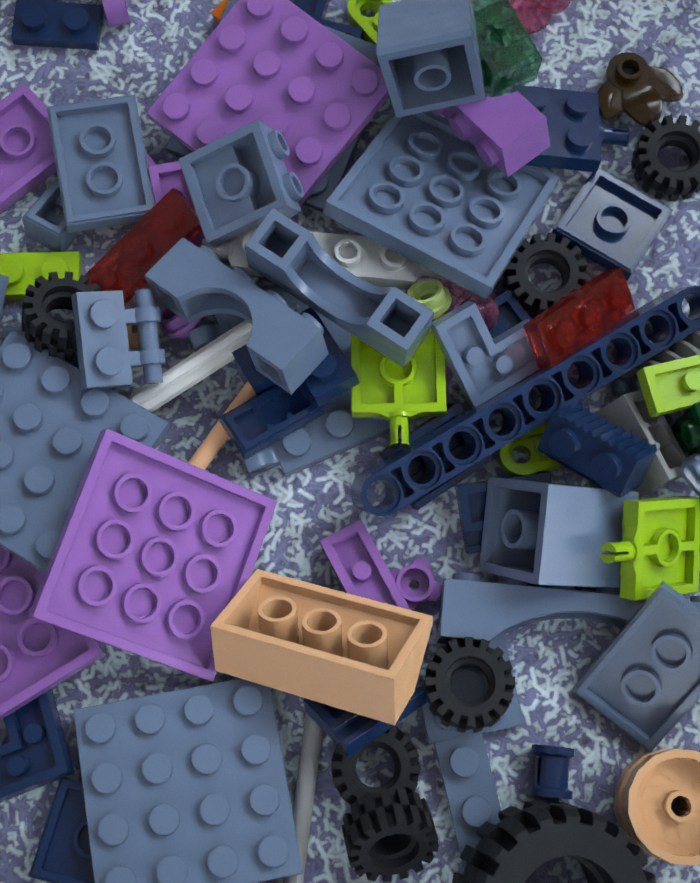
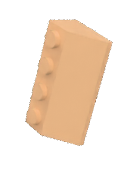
(322, 645)

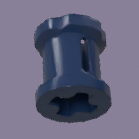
(551, 771)

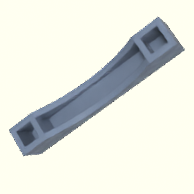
(490, 608)

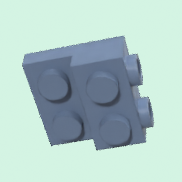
(240, 181)

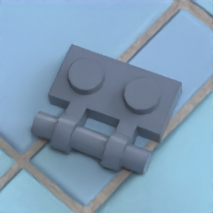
(103, 338)

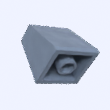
(429, 54)
(551, 532)

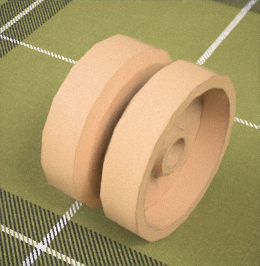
(645, 800)

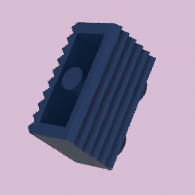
(597, 449)

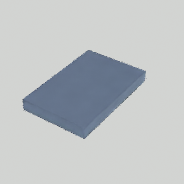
(100, 163)
(649, 669)

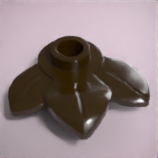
(638, 94)

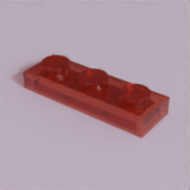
(145, 245)
(579, 317)

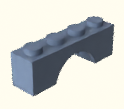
(197, 284)
(374, 314)

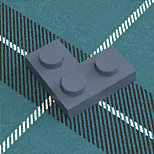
(476, 360)

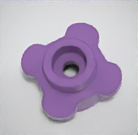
(419, 572)

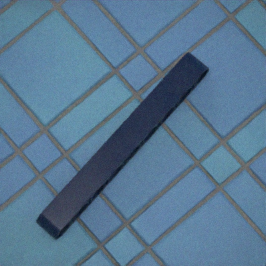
(518, 416)

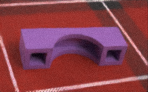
(502, 128)

